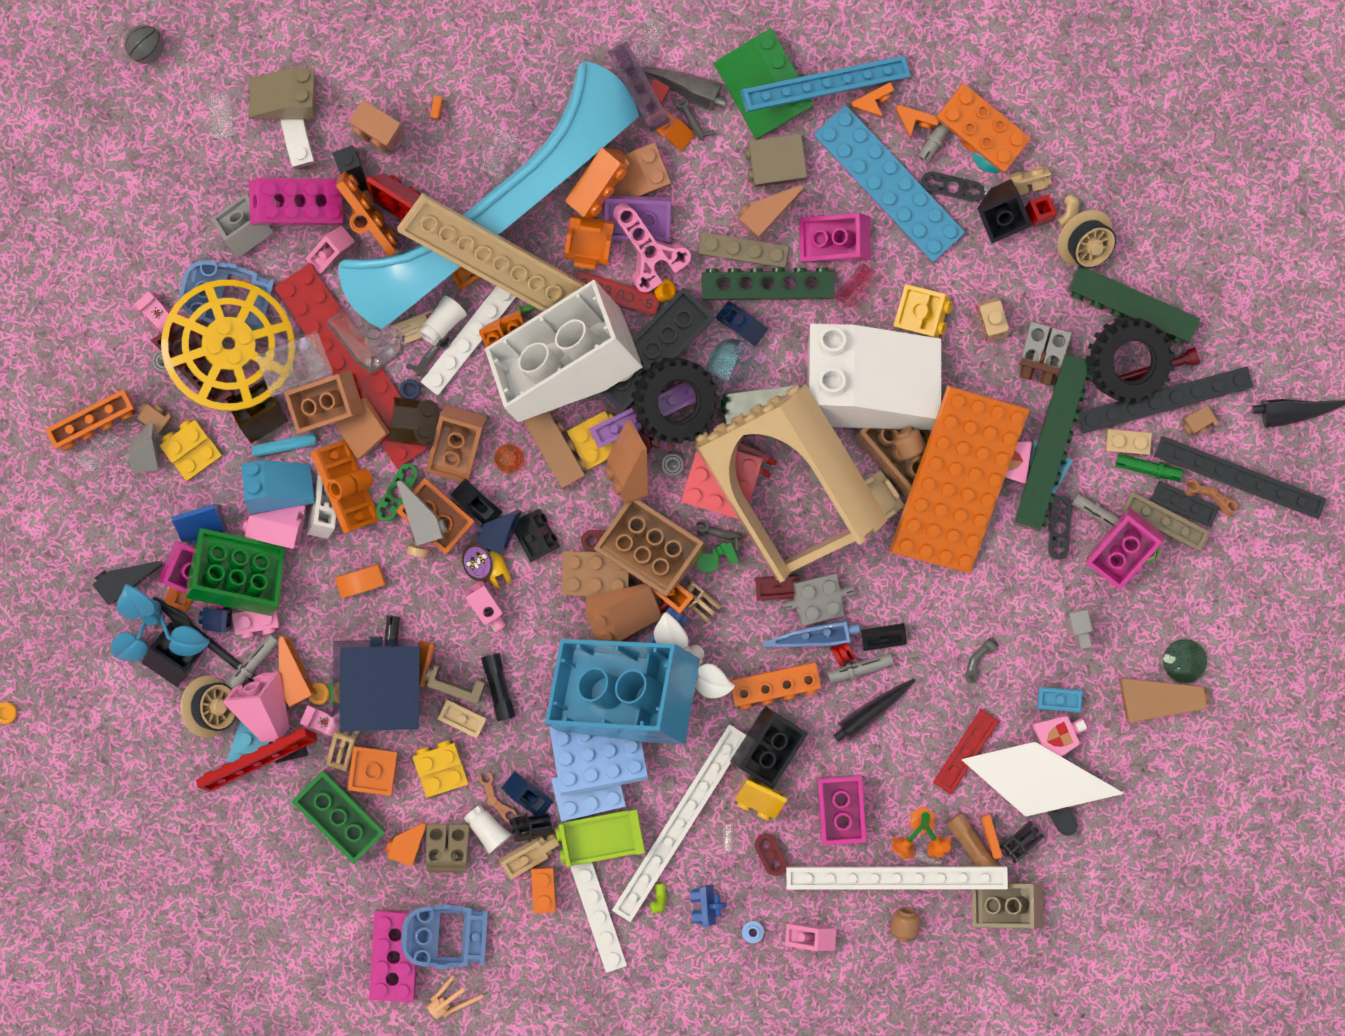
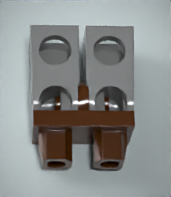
(1040, 358)

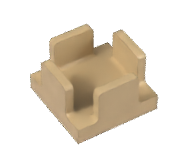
(884, 494)

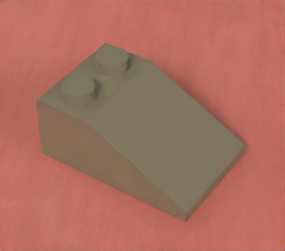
(283, 95)
(1008, 908)

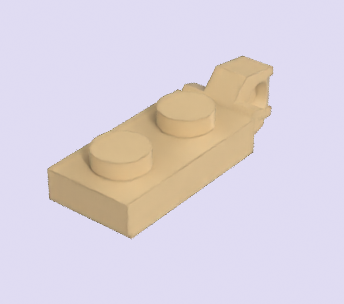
(528, 855)

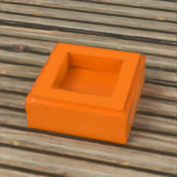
(437, 106)

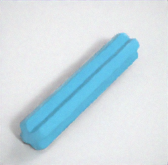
(284, 445)

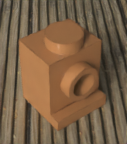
(154, 415)
(1199, 421)

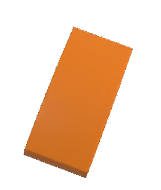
(501, 327)
(360, 580)

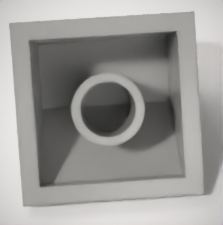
(235, 227)

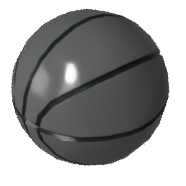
(144, 44)

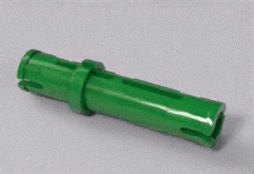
(1158, 470)

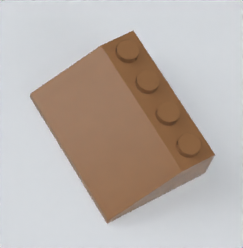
(881, 448)
(650, 547)

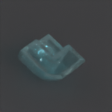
(724, 358)

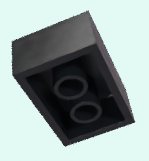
(768, 747)

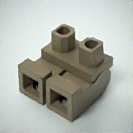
(450, 858)

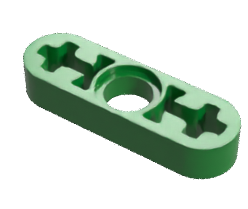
(384, 504)

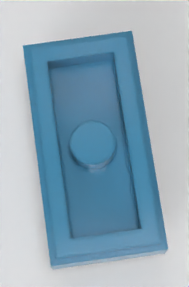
(1059, 699)

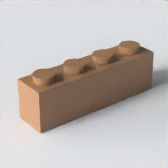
(555, 449)

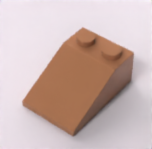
(644, 174)
(765, 212)
(455, 443)
(628, 465)
(621, 612)

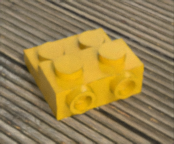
(923, 311)
(585, 444)
(190, 449)
(440, 768)

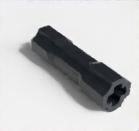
(501, 700)

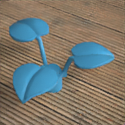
(135, 604)

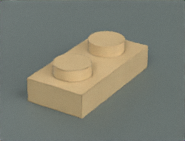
(1128, 442)
(462, 718)

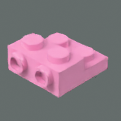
(249, 622)

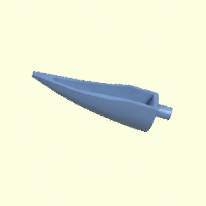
(819, 635)

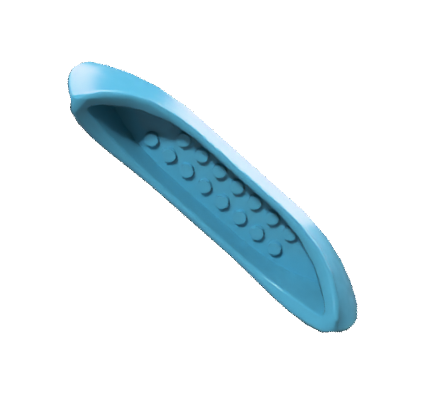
(592, 118)

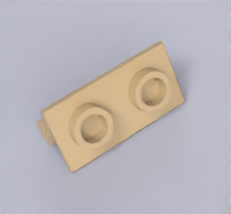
(1035, 177)

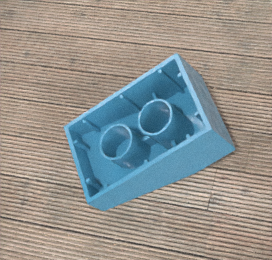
(623, 690)

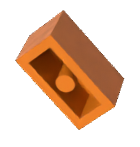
(543, 889)

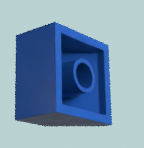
(189, 523)

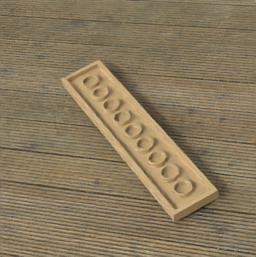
(486, 254)

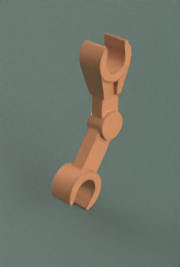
(1212, 492)
(492, 800)

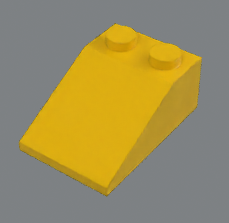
(760, 798)

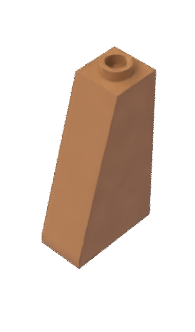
(1158, 699)

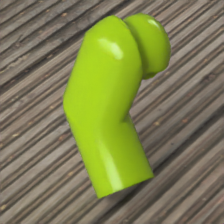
(661, 897)

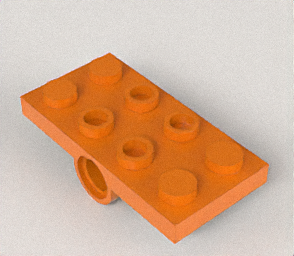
(982, 128)
(362, 206)
(346, 486)

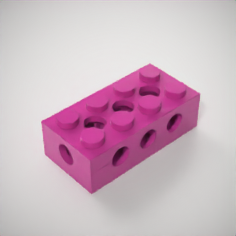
(286, 212)
(381, 964)

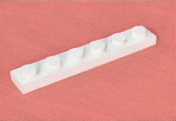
(466, 340)
(598, 916)

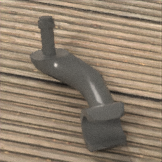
(693, 121)
(428, 357)
(724, 534)
(972, 670)

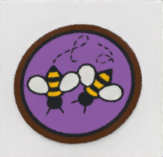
(477, 562)

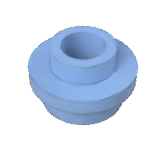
(749, 925)

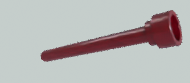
(1190, 357)

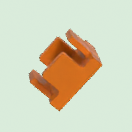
(589, 241)
(372, 770)

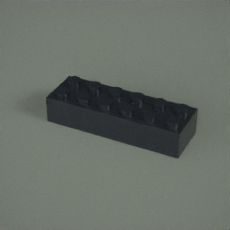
(663, 337)

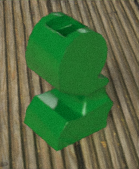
(709, 562)

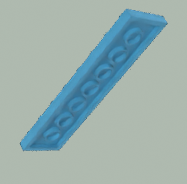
(889, 183)

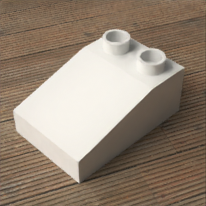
(564, 354)
(874, 376)

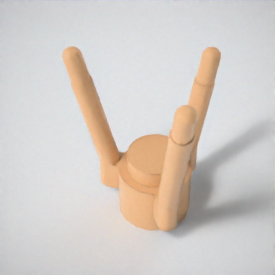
(439, 1006)

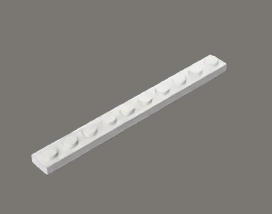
(679, 823)
(896, 877)

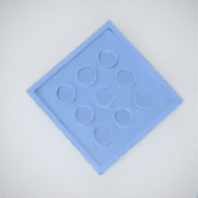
(595, 761)

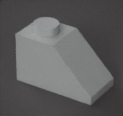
(144, 451)

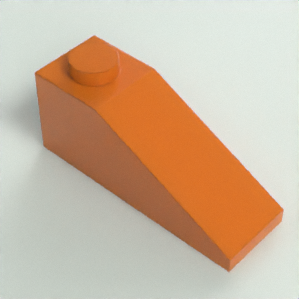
(294, 678)

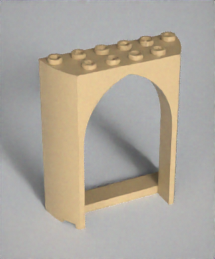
(803, 426)

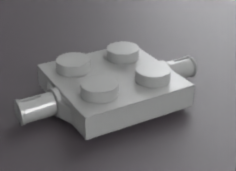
(818, 599)

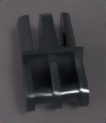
(533, 825)
(1020, 843)

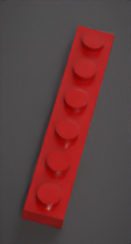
(250, 762)

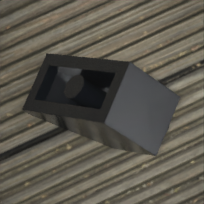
(348, 161)
(475, 502)

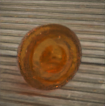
(508, 458)

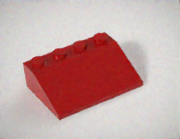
(391, 194)

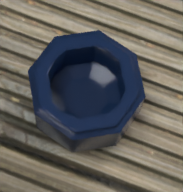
(410, 389)

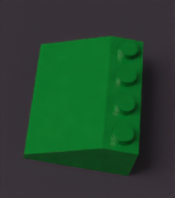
(757, 64)
(236, 572)

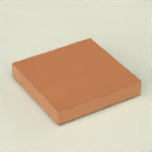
(363, 430)

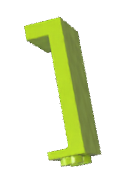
(600, 837)

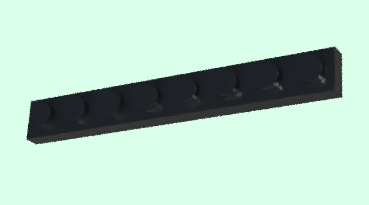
(1168, 399)
(1239, 477)

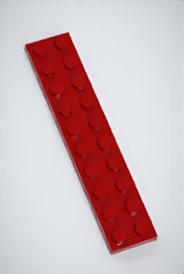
(312, 307)

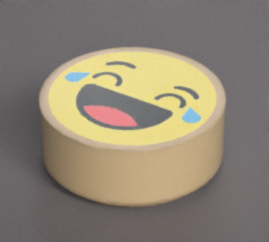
(418, 551)

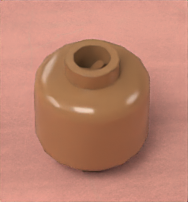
(910, 444)
(905, 924)

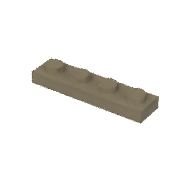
(743, 250)
(1167, 521)

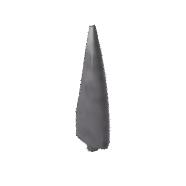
(695, 88)

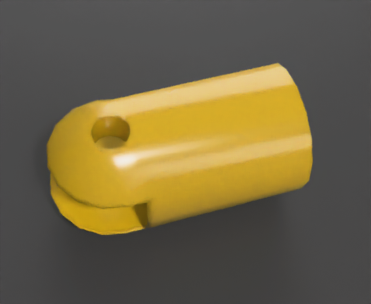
(499, 568)

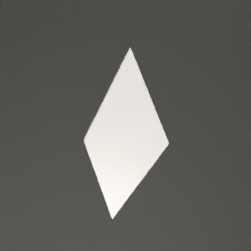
(1038, 779)

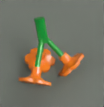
(922, 822)

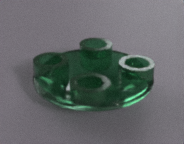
(1184, 661)

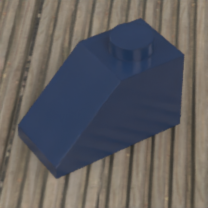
(498, 532)
(216, 619)
(526, 794)

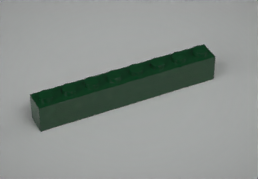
(1051, 444)

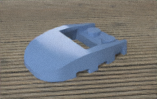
(209, 271)
(421, 936)

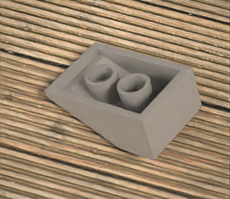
(422, 519)

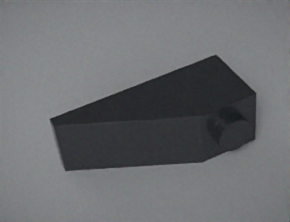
(112, 583)

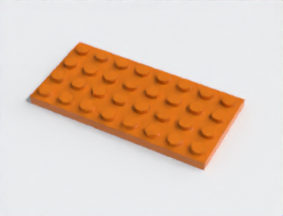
(959, 479)

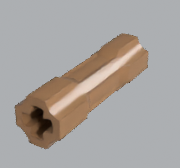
(969, 840)

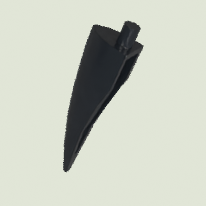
(1286, 411)
(870, 712)

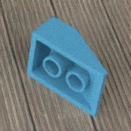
(276, 485)

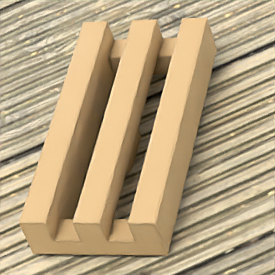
(344, 737)

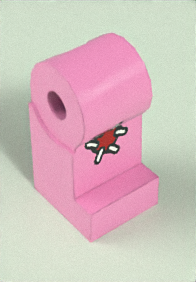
(153, 310)
(318, 720)

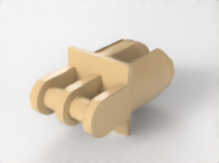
(690, 588)

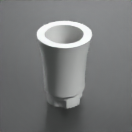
(442, 320)
(487, 829)

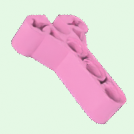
(662, 251)

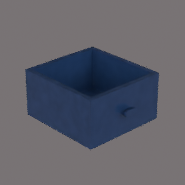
(376, 684)

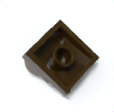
(414, 422)

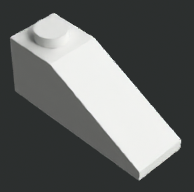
(298, 143)
(321, 515)

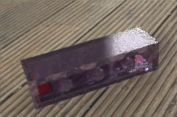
(639, 86)

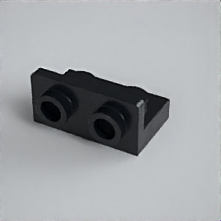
(535, 535)

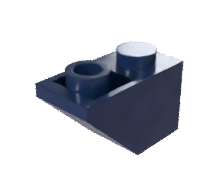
(741, 323)

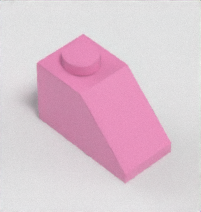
(330, 249)
(810, 937)

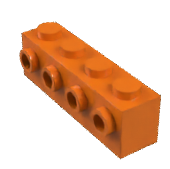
(95, 417)
(776, 684)

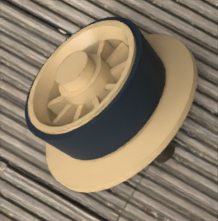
(1087, 239)
(204, 707)

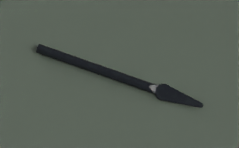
(181, 619)

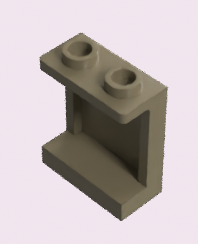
(776, 159)
(455, 690)

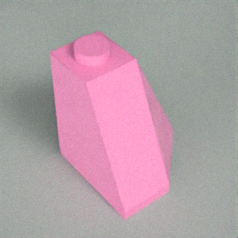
(277, 527)
(261, 706)

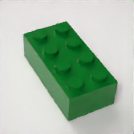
(339, 816)

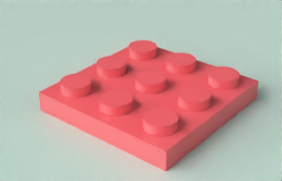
(704, 491)

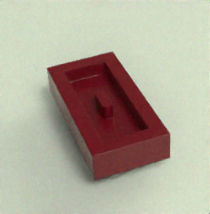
(770, 589)

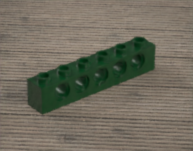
(824, 289)

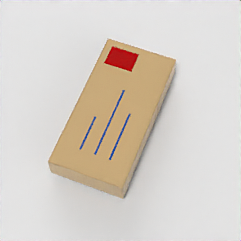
(411, 326)

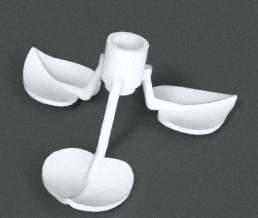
(711, 680)

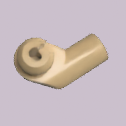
(1072, 210)

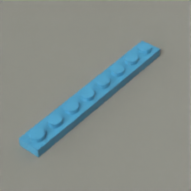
(825, 84)

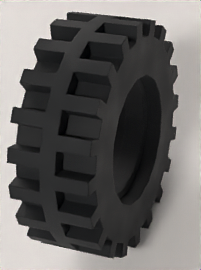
(1105, 348)
(650, 387)

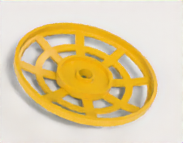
(212, 345)

